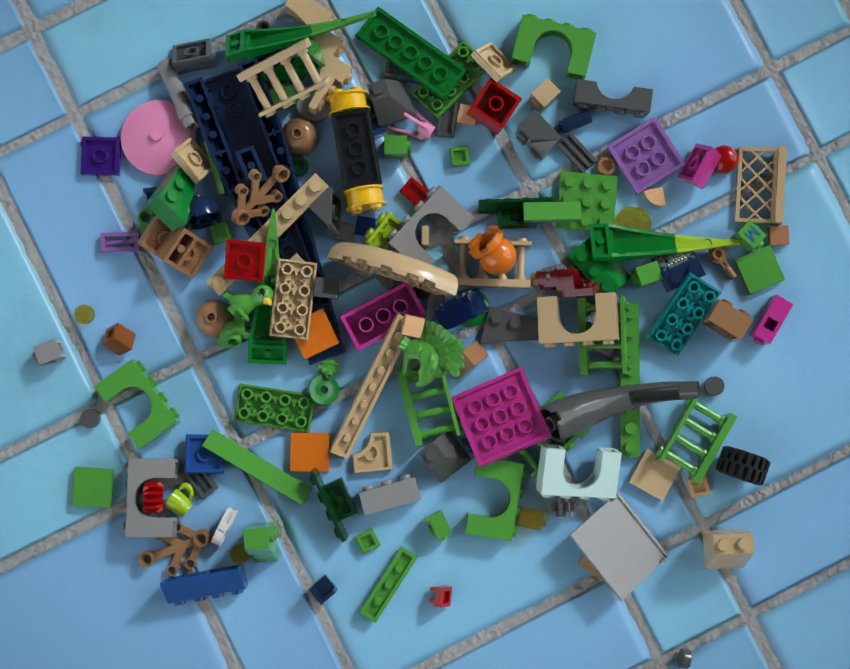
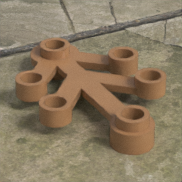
(243, 212)
(179, 548)

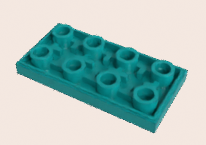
(683, 313)

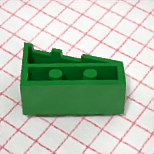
(172, 198)

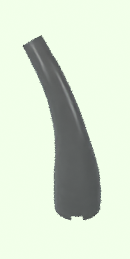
(586, 409)

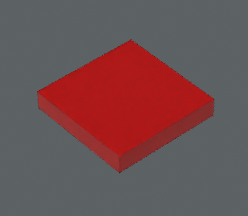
(245, 260)

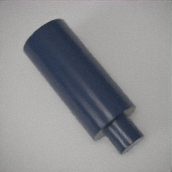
(573, 122)

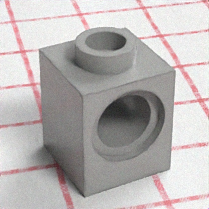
(49, 352)

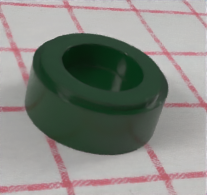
(300, 166)

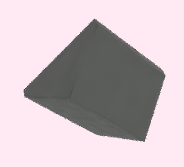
(193, 56)
(328, 209)

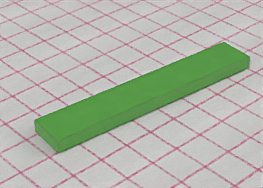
(256, 467)

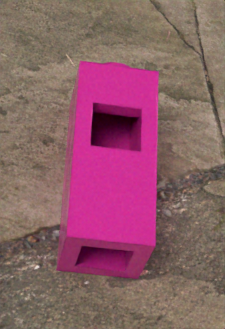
(770, 320)

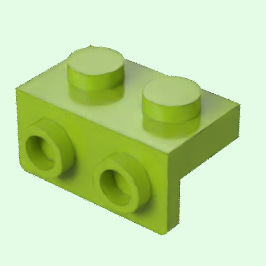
(378, 235)

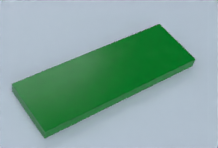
(411, 53)

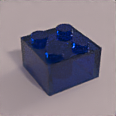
(460, 309)

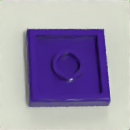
(101, 156)

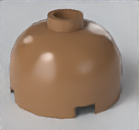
(306, 142)
(221, 314)

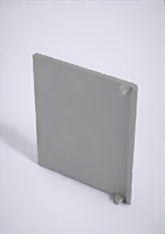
(619, 546)

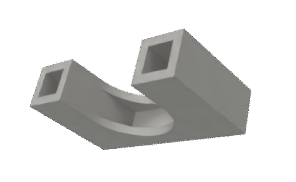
(438, 202)
(137, 521)

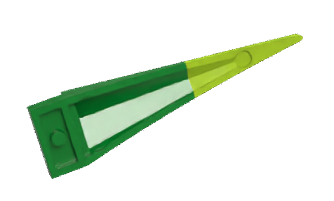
(623, 243)

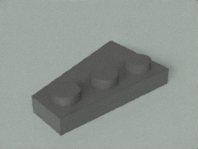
(508, 327)

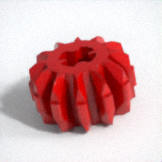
(153, 497)

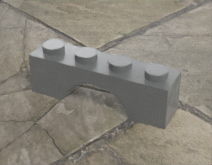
(589, 96)

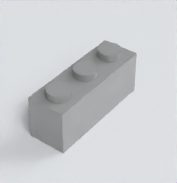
(389, 494)

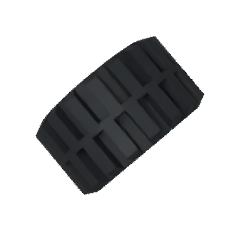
(743, 465)

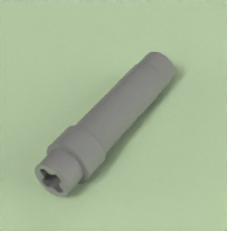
(178, 95)

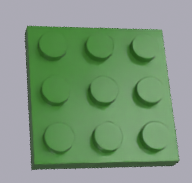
(596, 197)

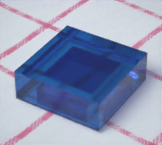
(363, 224)

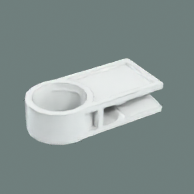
(224, 526)

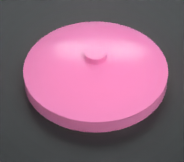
(152, 135)

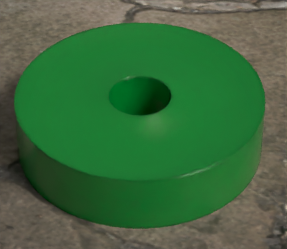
(317, 396)

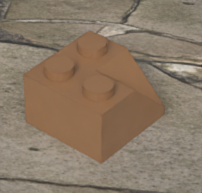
(727, 320)

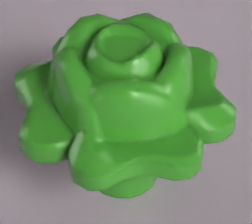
(328, 368)

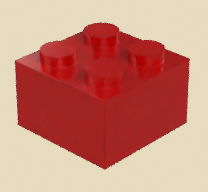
(494, 106)

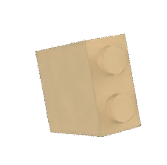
(727, 548)

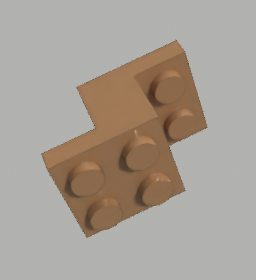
(177, 248)

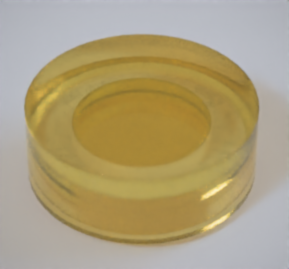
(84, 314)
(239, 554)

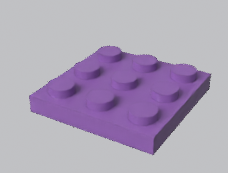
(645, 155)

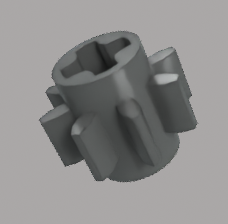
(563, 507)

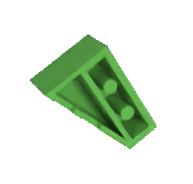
(261, 541)

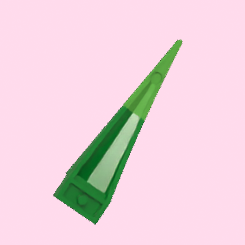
(257, 42)
(261, 346)

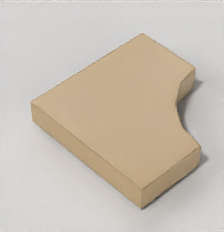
(375, 455)

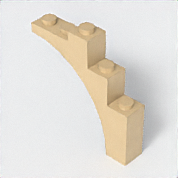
(339, 73)

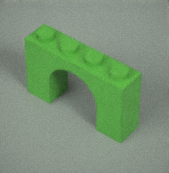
(578, 40)
(161, 416)
(500, 525)

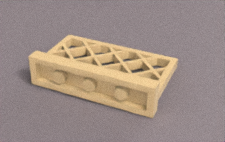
(778, 184)

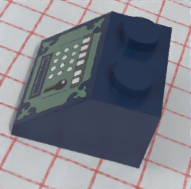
(676, 267)

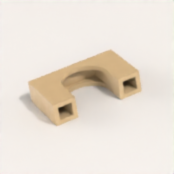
(604, 327)

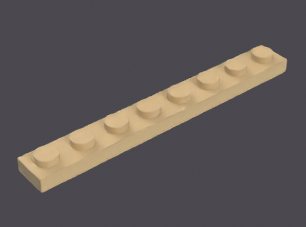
(284, 219)
(369, 390)

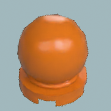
(493, 252)

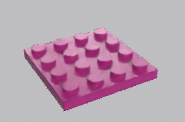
(501, 417)

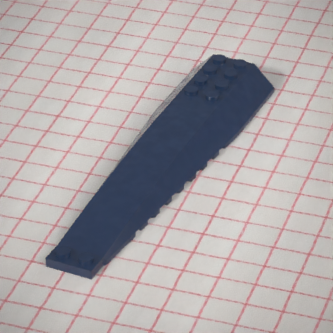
(231, 122)

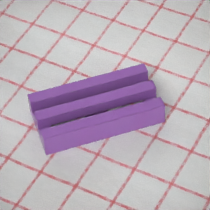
(120, 242)

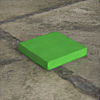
(759, 269)
(93, 487)

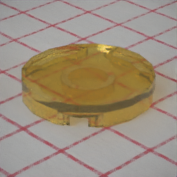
(634, 218)

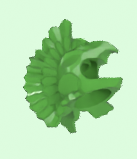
(436, 353)

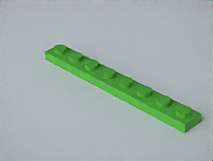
(630, 420)

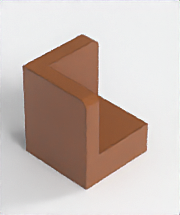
(118, 339)

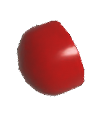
(727, 161)

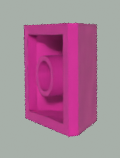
(699, 165)

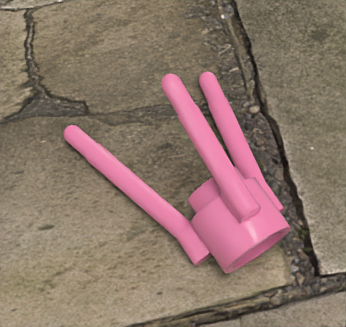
(424, 128)

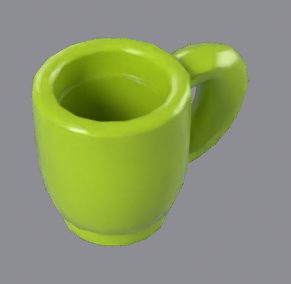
(178, 502)

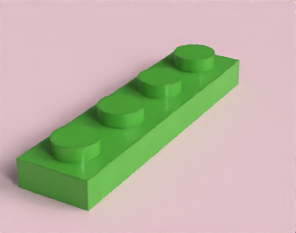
(388, 584)

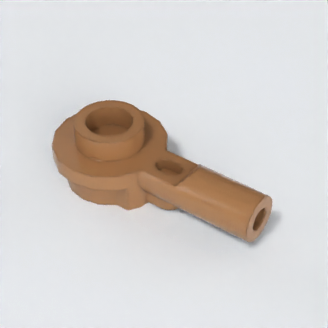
(718, 256)

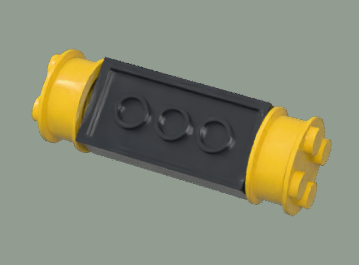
(356, 150)

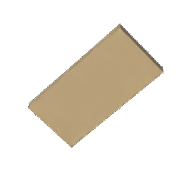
(293, 299)

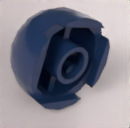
(203, 212)

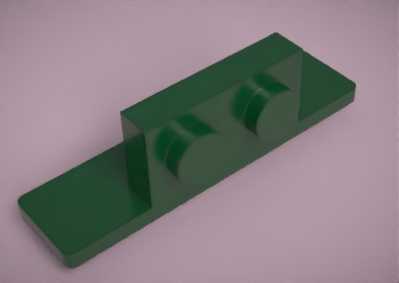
(509, 211)
(336, 500)

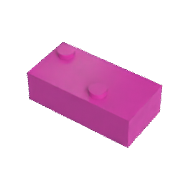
(373, 319)

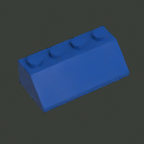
(205, 583)

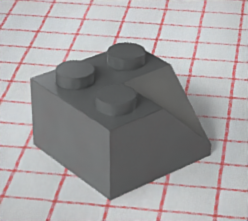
(537, 135)

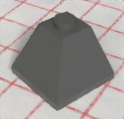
(390, 101)
(444, 456)

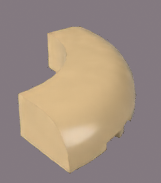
(394, 266)

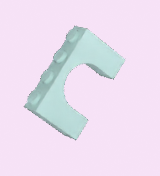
(601, 483)

